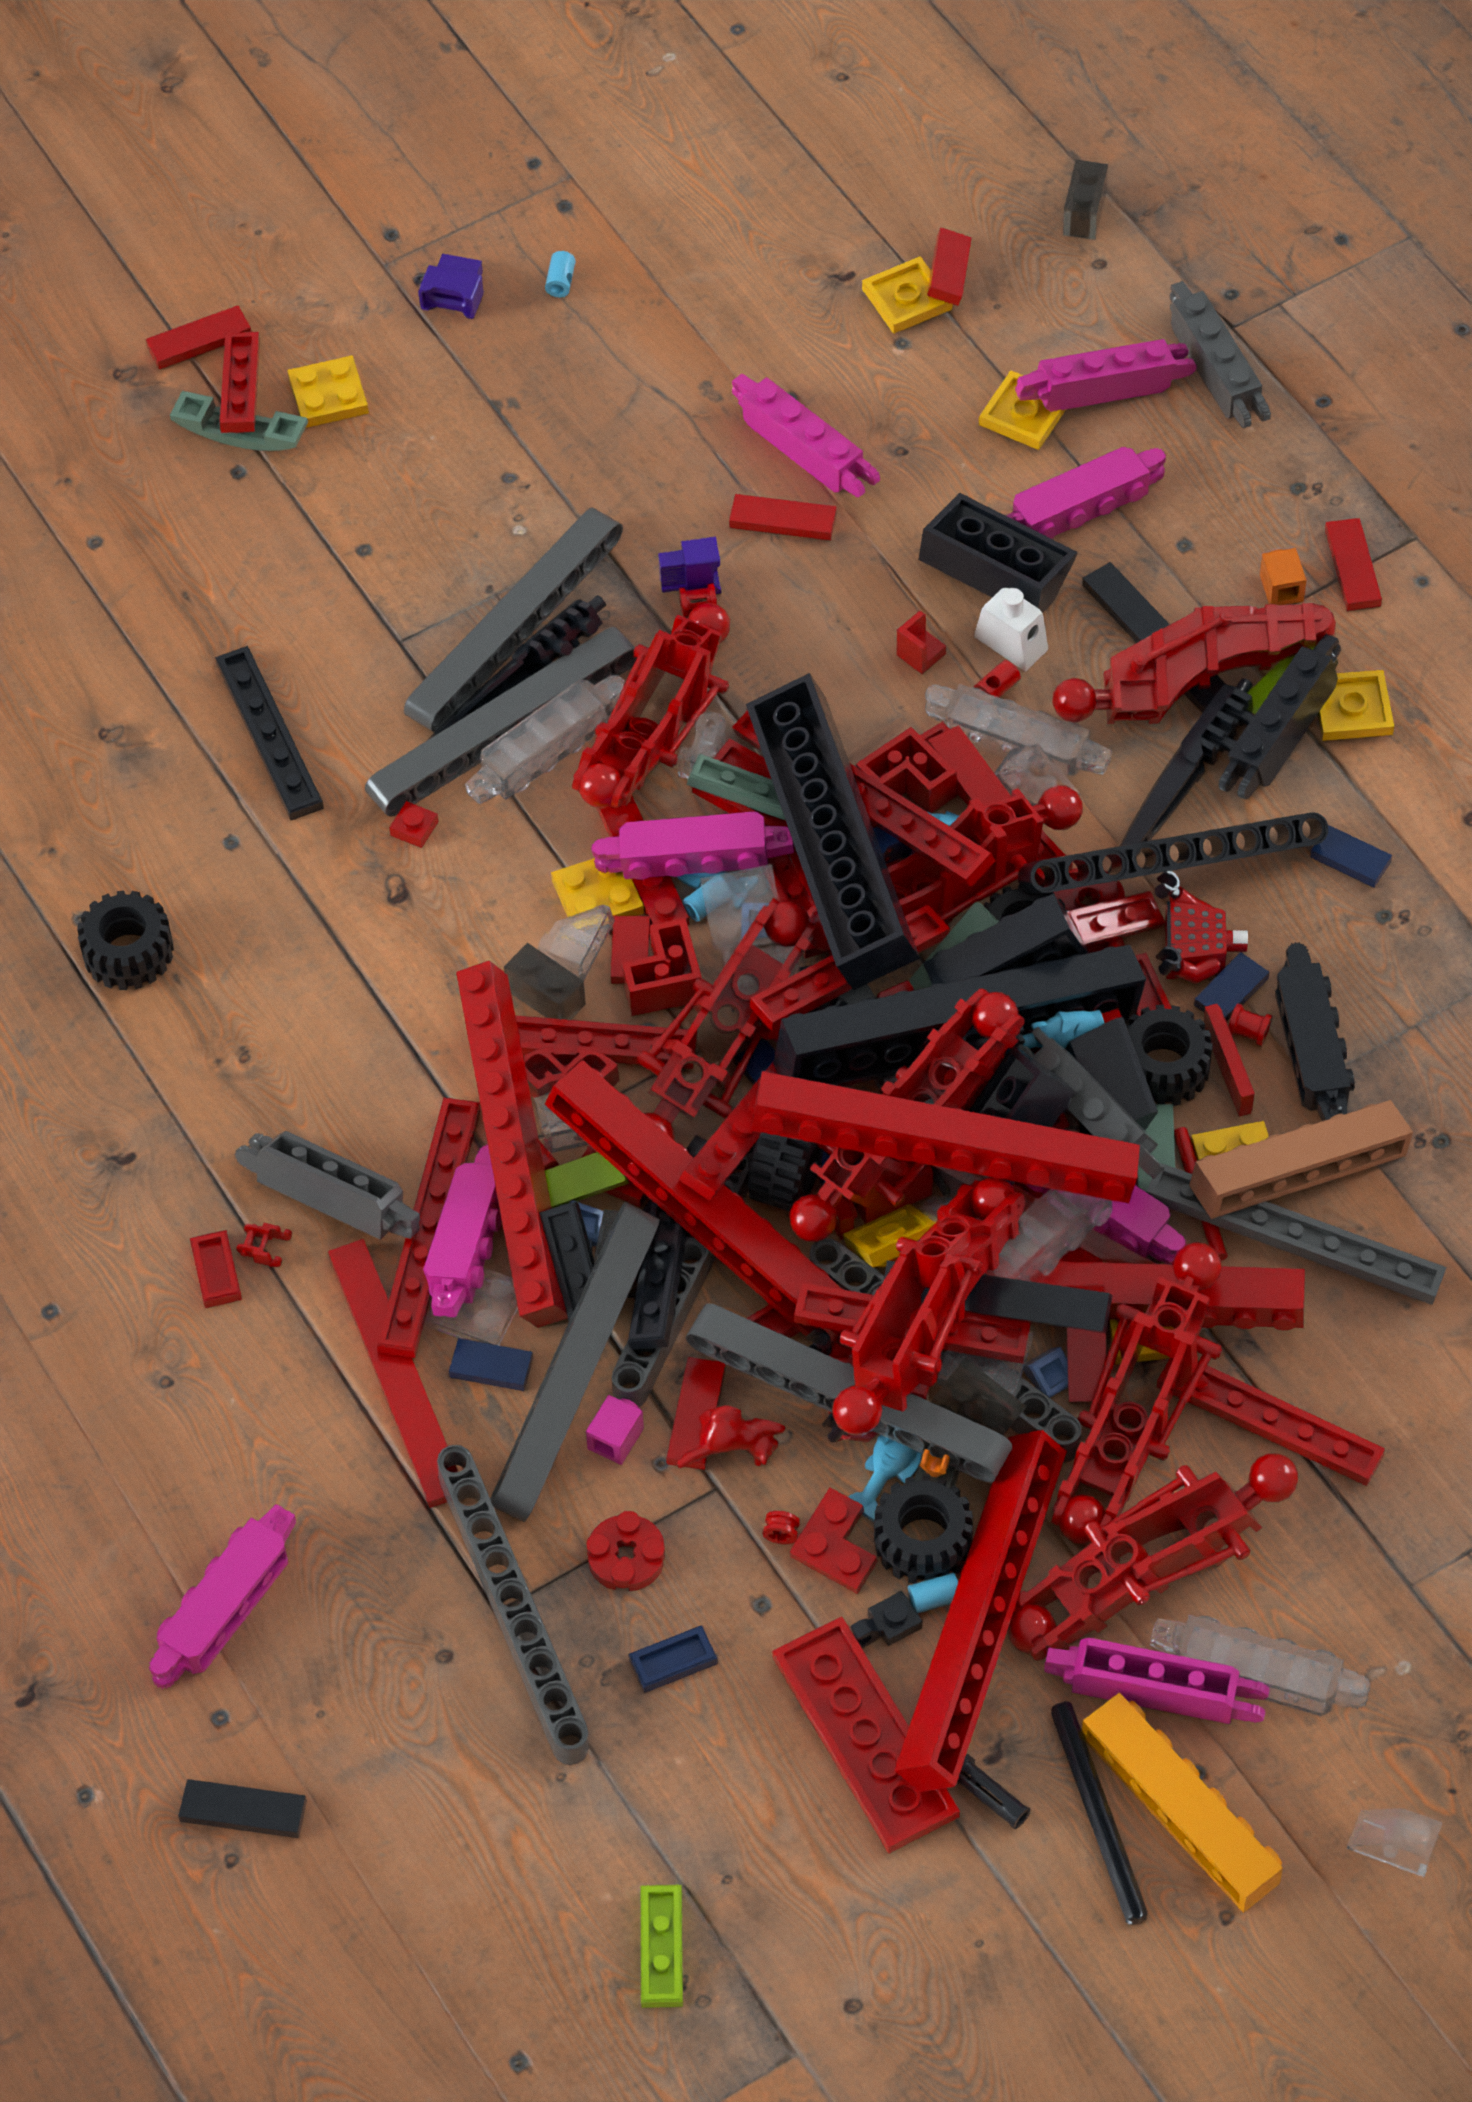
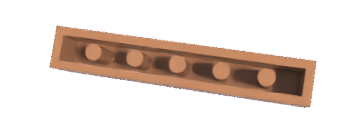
(1300, 1158)

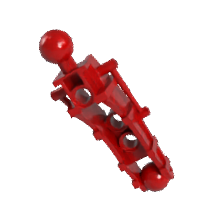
(1173, 660)
(632, 744)
(1004, 828)
(786, 926)
(993, 1017)
(948, 1262)
(1174, 1305)
(1163, 1512)

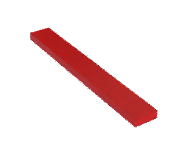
(410, 1292)
(395, 1373)

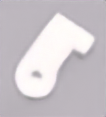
(708, 741)

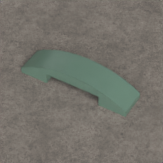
(202, 417)

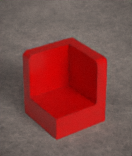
(917, 645)

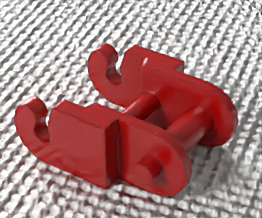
(266, 1232)

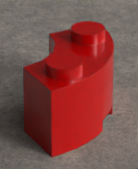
(550, 1064)

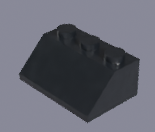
(1113, 1063)
(1024, 1092)

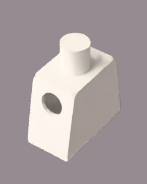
(1013, 628)

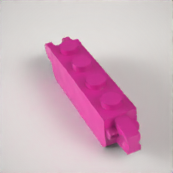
(1106, 375)
(803, 436)
(1088, 490)
(691, 845)
(1140, 1226)
(463, 1236)
(223, 1597)
(1157, 1680)

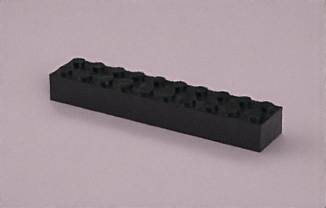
(832, 832)
(890, 1032)

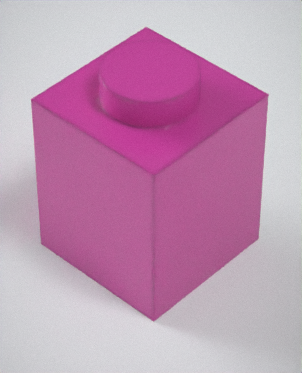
(615, 1429)

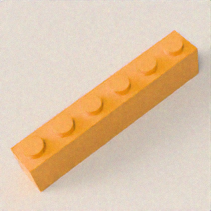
(1182, 1801)

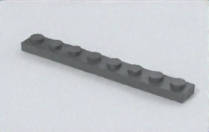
(1309, 1239)

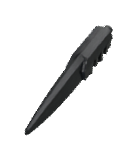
(537, 652)
(1207, 737)

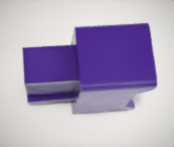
(453, 285)
(691, 567)

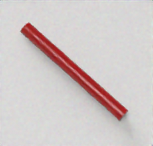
(1188, 1159)

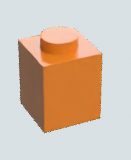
(1283, 577)

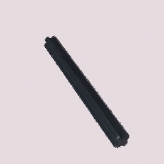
(1099, 1813)

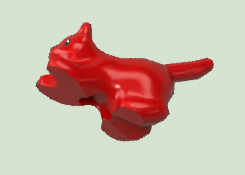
(726, 1431)

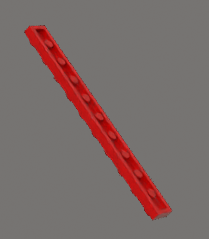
(908, 822)

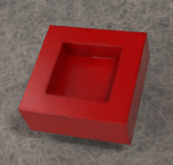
(413, 824)
(846, 1214)

